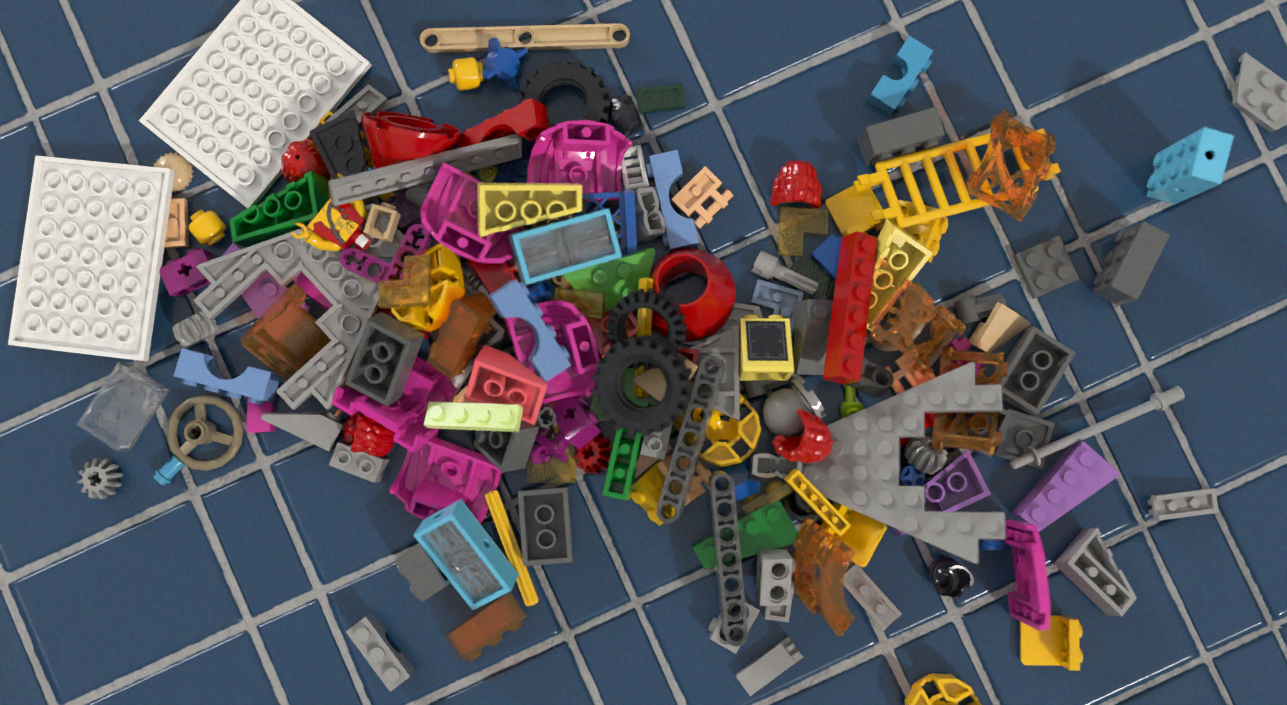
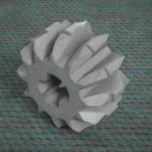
(194, 329)
(923, 457)
(91, 478)

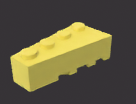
(518, 204)
(897, 258)

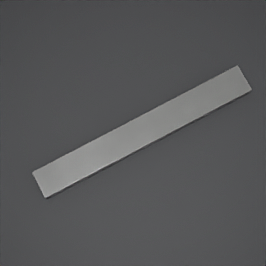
(423, 169)

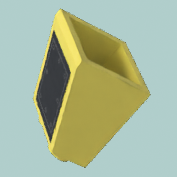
(765, 348)

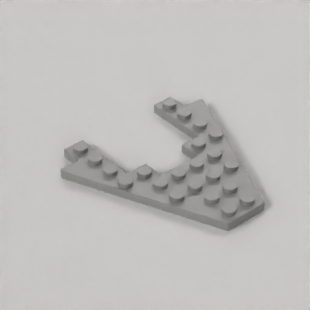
(351, 295)
(866, 463)

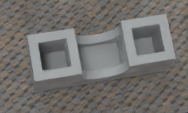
(388, 664)

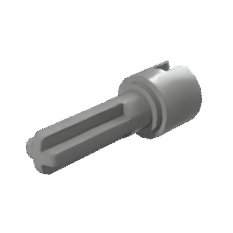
(768, 267)

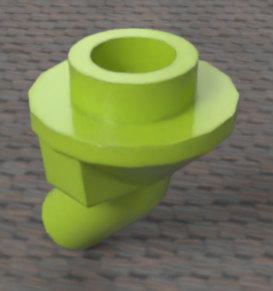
(850, 406)

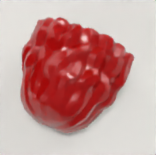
(309, 160)
(798, 183)
(367, 435)
(811, 446)

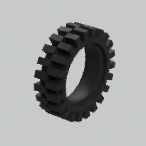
(651, 301)

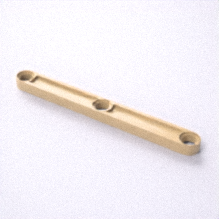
(543, 37)

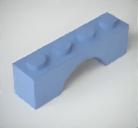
(666, 171)
(547, 356)
(202, 368)

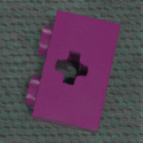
(176, 270)
(575, 420)

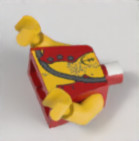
(337, 227)

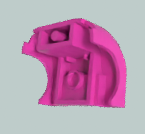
(407, 413)

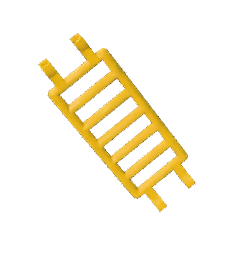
(895, 212)

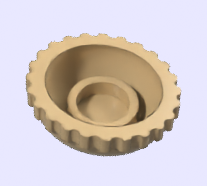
(182, 169)

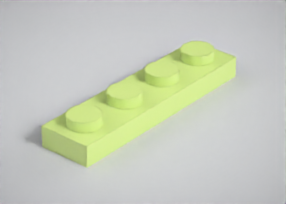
(473, 416)

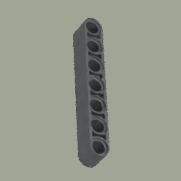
(682, 448)
(732, 569)

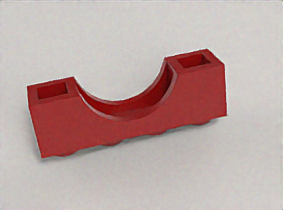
(525, 119)

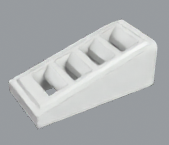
(636, 182)

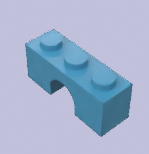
(890, 93)

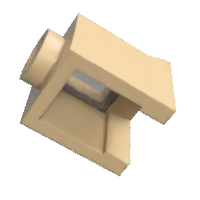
(382, 222)

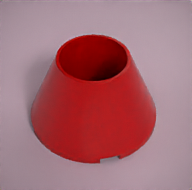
(405, 137)
(716, 304)

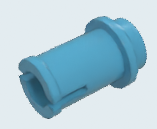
(168, 470)

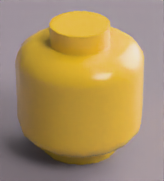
(466, 73)
(207, 227)

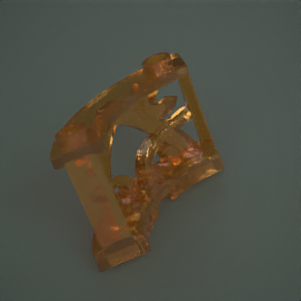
(1029, 140)
(912, 301)
(945, 428)
(827, 593)

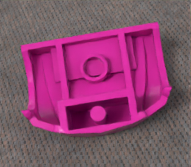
(580, 154)
(452, 218)
(577, 338)
(442, 475)

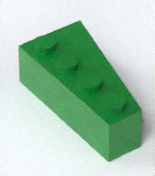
(281, 211)
(762, 529)

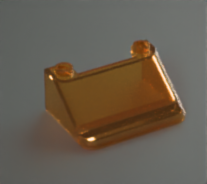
(286, 335)

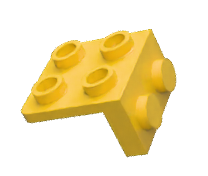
(852, 208)
(928, 232)
(648, 491)
(861, 536)
(1054, 646)

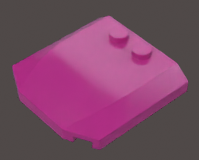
(1031, 600)

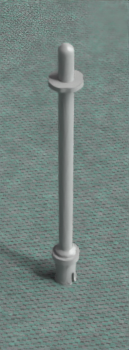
(1158, 402)

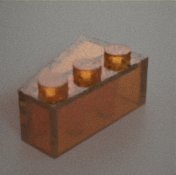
(460, 334)
(485, 628)

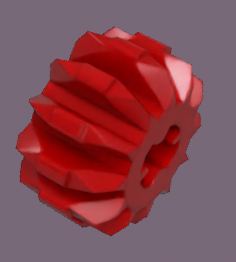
(595, 463)

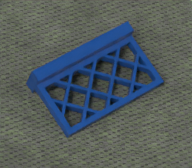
(627, 216)

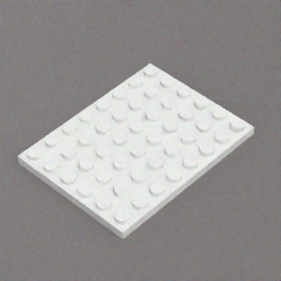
(253, 93)
(91, 257)

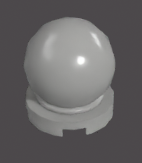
(781, 408)

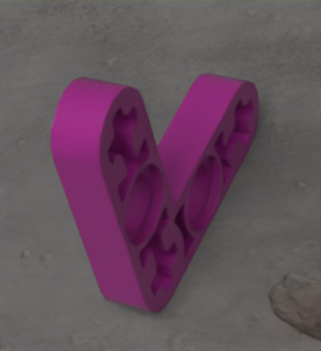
(387, 270)

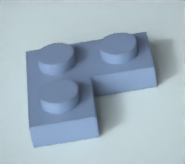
(777, 298)

